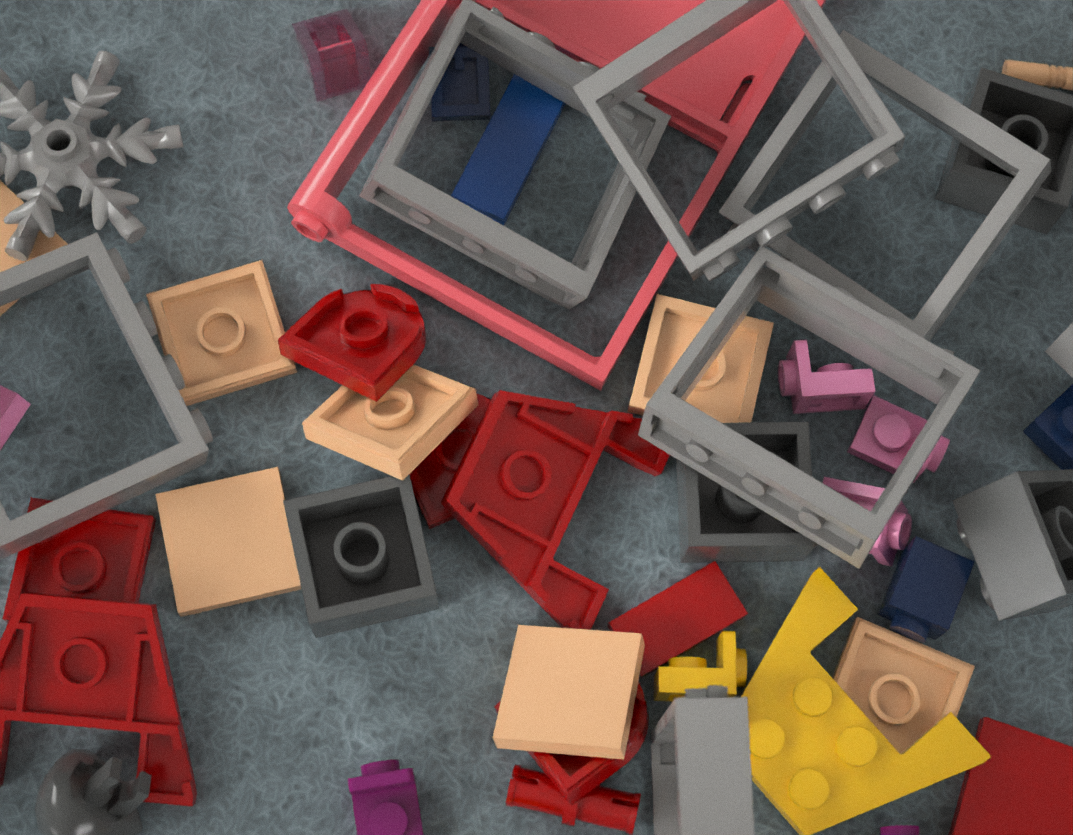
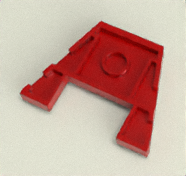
(524, 486)
(100, 670)

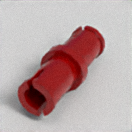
(599, 807)

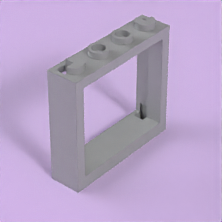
(684, 39)
(943, 112)
(473, 233)
(159, 372)
(761, 475)
(702, 766)

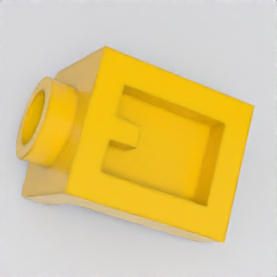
(693, 671)

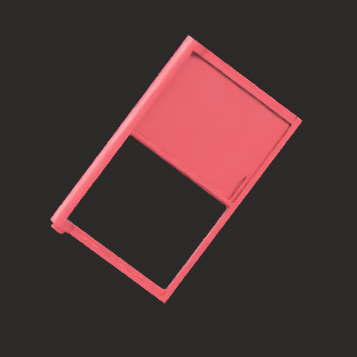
(589, 32)

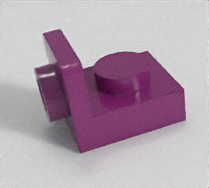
(385, 800)

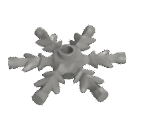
(68, 153)

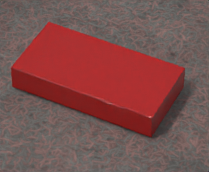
(682, 616)

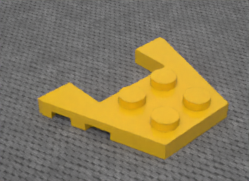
(815, 746)

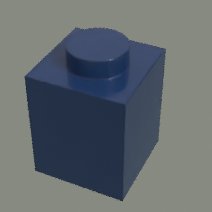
(925, 590)

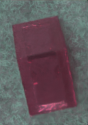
(333, 54)

